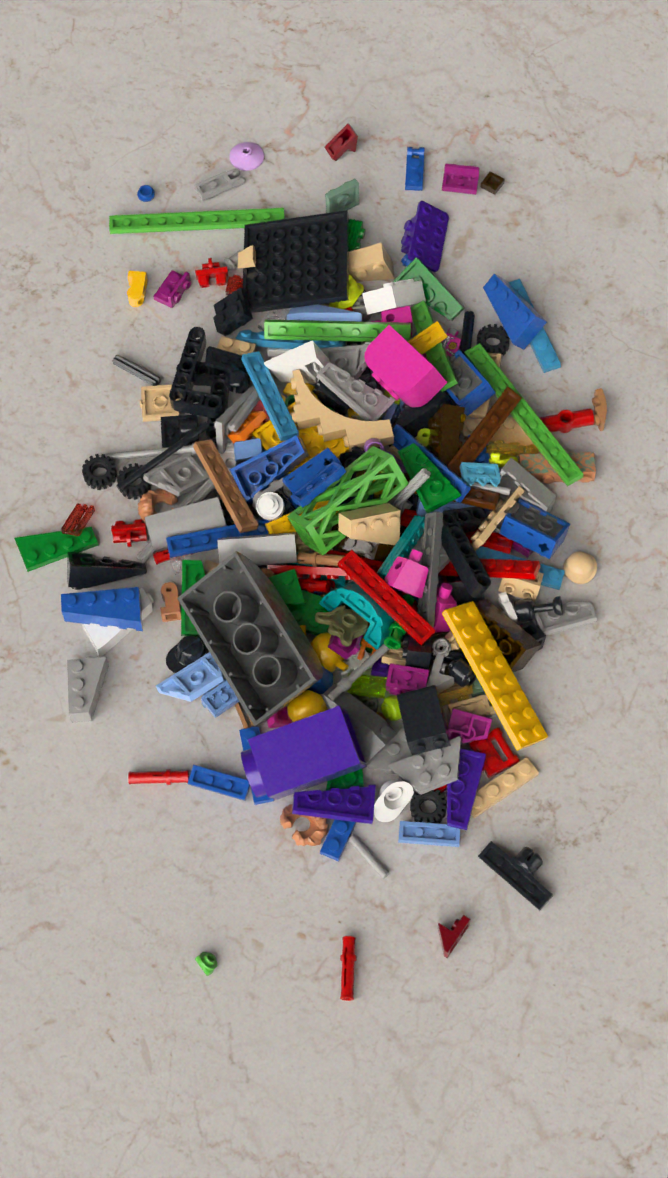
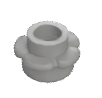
(441, 643)

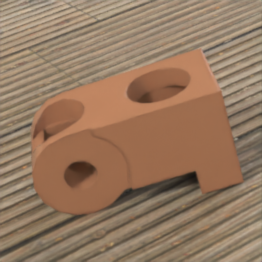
(169, 595)

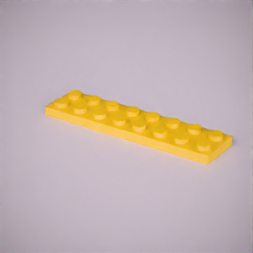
(495, 675)

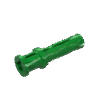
(395, 630)

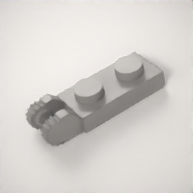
(219, 184)

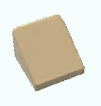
(247, 257)

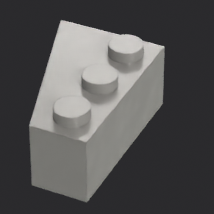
(535, 492)

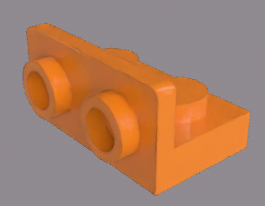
(250, 424)

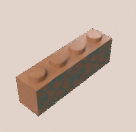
(543, 471)

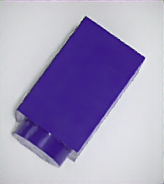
(302, 754)

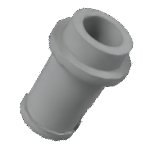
(231, 262)

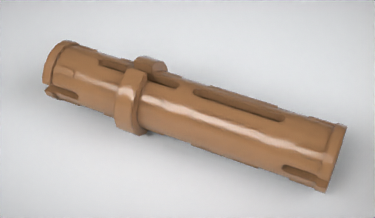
(317, 559)

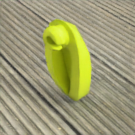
(501, 460)

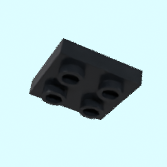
(176, 427)

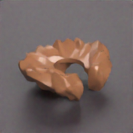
(151, 498)
(311, 836)

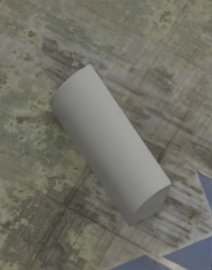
(184, 520)
(261, 549)

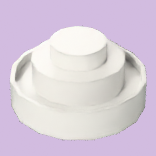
(270, 506)

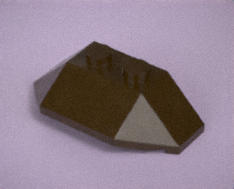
(362, 548)

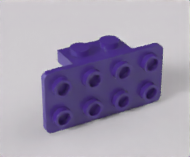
(425, 235)

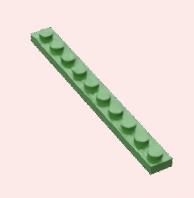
(191, 220)
(526, 417)

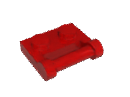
(493, 762)

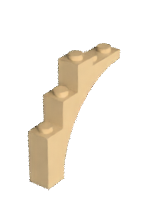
(331, 425)

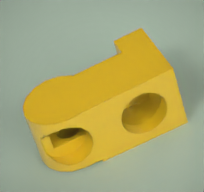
(137, 291)

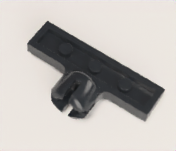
(232, 364)
(518, 872)

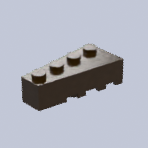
(445, 432)
(512, 640)

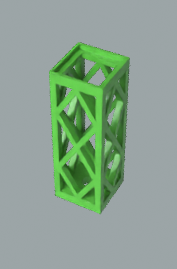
(378, 461)

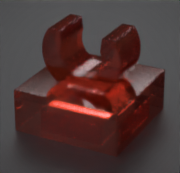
(233, 284)

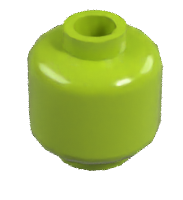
(390, 708)

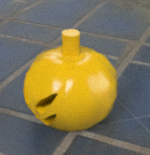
(327, 657)
(306, 705)

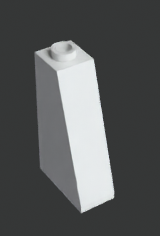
(107, 637)

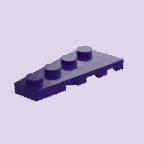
(462, 792)
(340, 804)

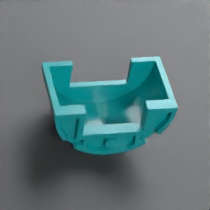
(365, 606)

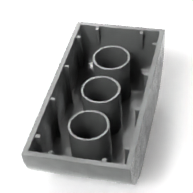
(252, 636)

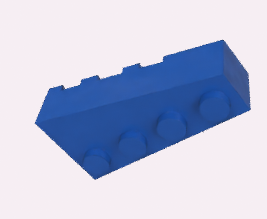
(515, 313)
(268, 466)
(104, 607)

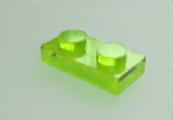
(369, 686)

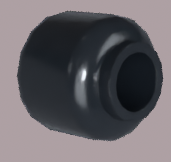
(462, 672)

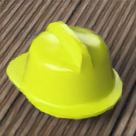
(355, 291)

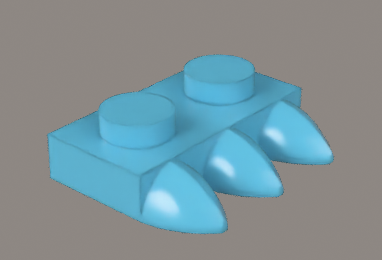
(481, 473)

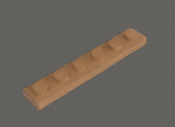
(225, 486)

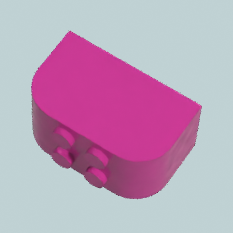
(402, 369)

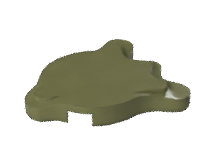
(343, 623)

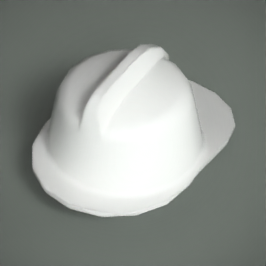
(392, 799)

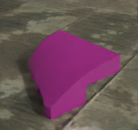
(468, 726)

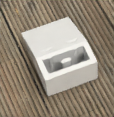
(307, 358)

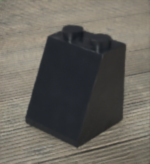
(423, 720)

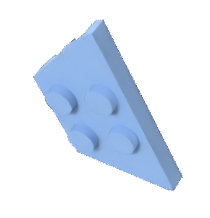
(193, 679)

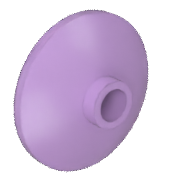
(246, 156)

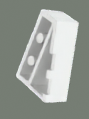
(394, 296)

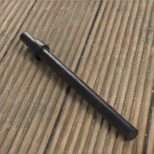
(191, 435)

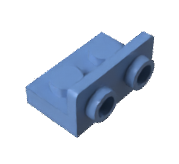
(219, 699)

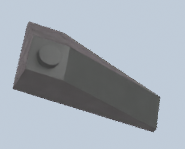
(369, 727)

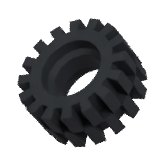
(494, 332)
(99, 462)
(133, 491)
(433, 817)

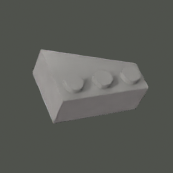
(84, 686)

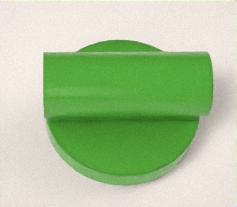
(207, 962)

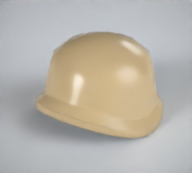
(580, 567)

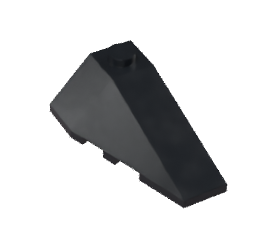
(417, 418)
(87, 572)

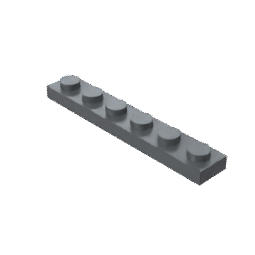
(431, 560)

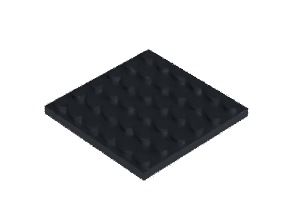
(298, 262)

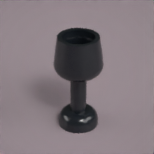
(526, 609)

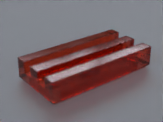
(75, 519)

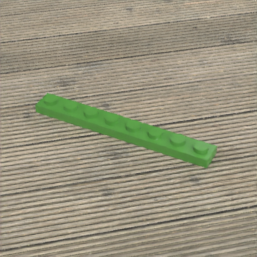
(330, 330)

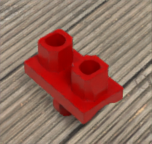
(213, 272)
(129, 532)

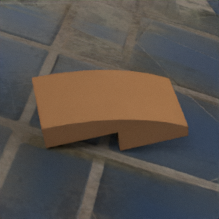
(600, 410)

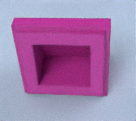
(279, 719)

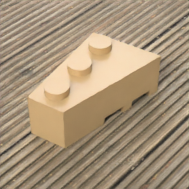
(371, 264)
(372, 524)

